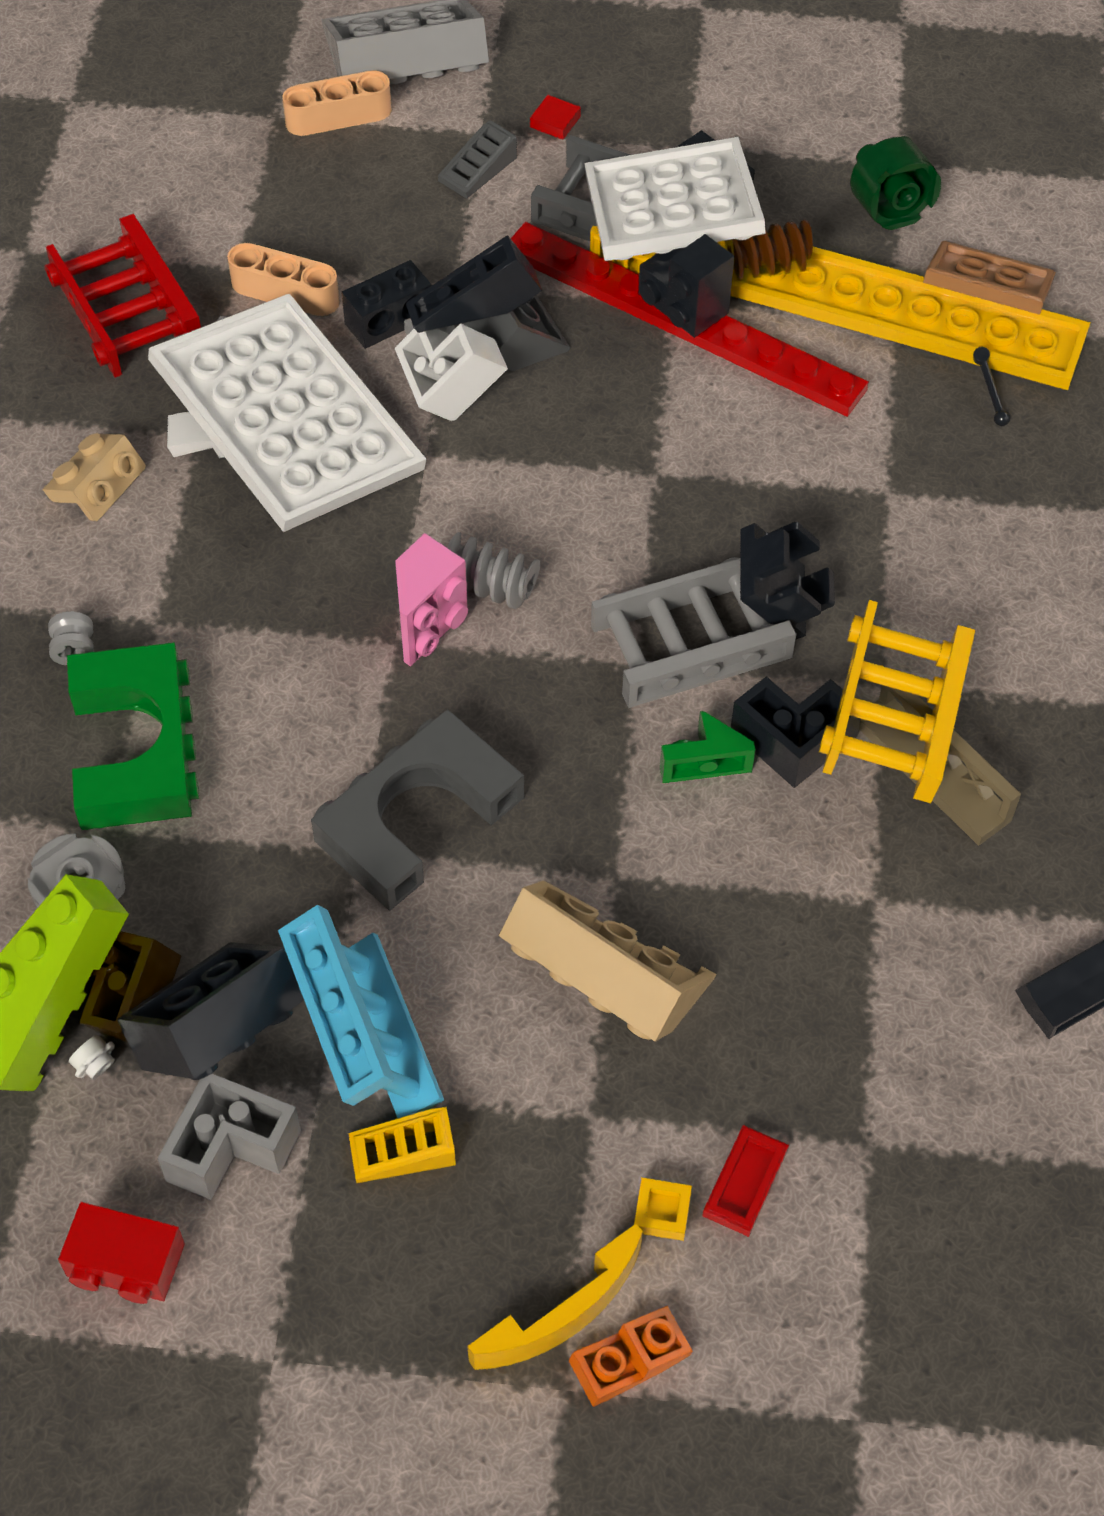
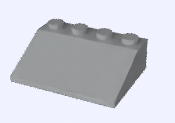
(408, 40)

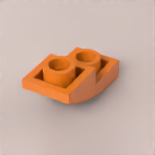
(630, 1356)

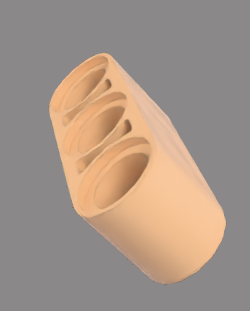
(337, 103)
(272, 274)

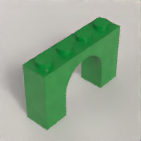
(158, 781)

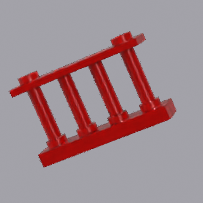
(147, 268)

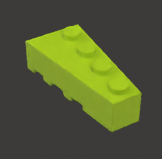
(47, 973)

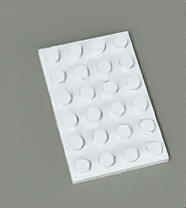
(286, 411)

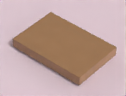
(990, 277)

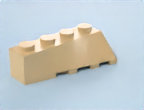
(603, 960)

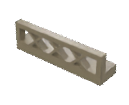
(965, 790)

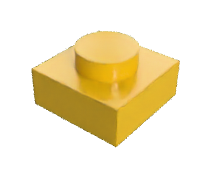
(663, 1208)

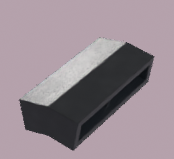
(1066, 992)

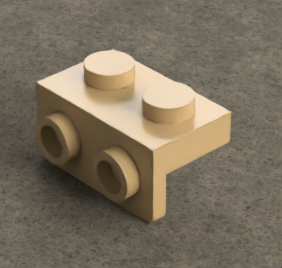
(96, 474)

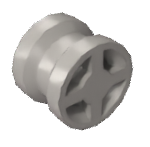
(69, 635)

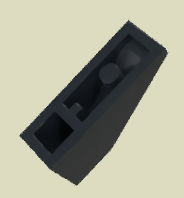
(477, 290)

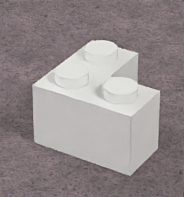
(449, 369)

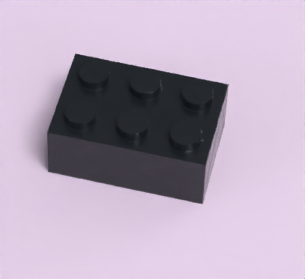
(212, 1010)

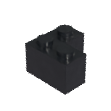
(689, 284)
(789, 732)

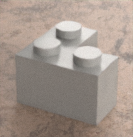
(226, 1123)

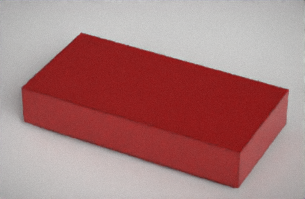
(745, 1180)

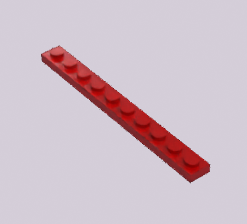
(725, 338)

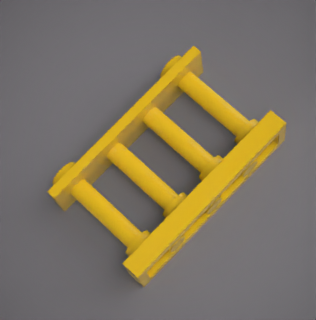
(933, 729)

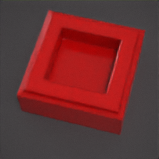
(555, 117)

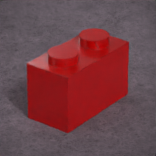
(121, 1253)

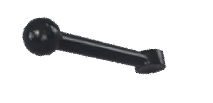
(981, 357)

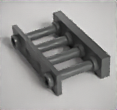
(559, 209)

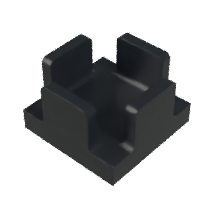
(775, 579)

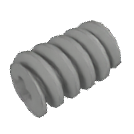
(496, 575)

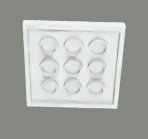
(673, 198)

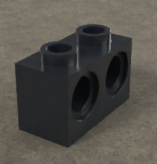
(378, 305)

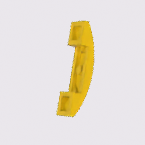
(509, 1344)

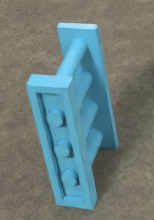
(359, 1015)

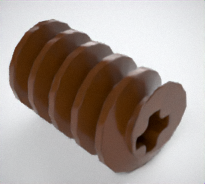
(772, 248)

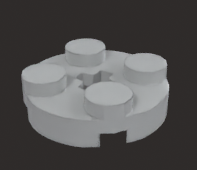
(76, 855)

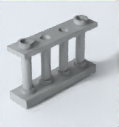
(688, 667)

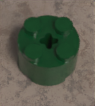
(894, 182)

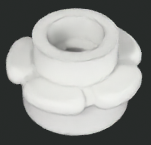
(92, 1058)

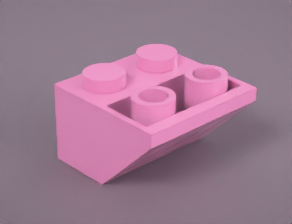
(429, 595)

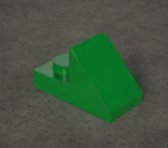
(716, 754)

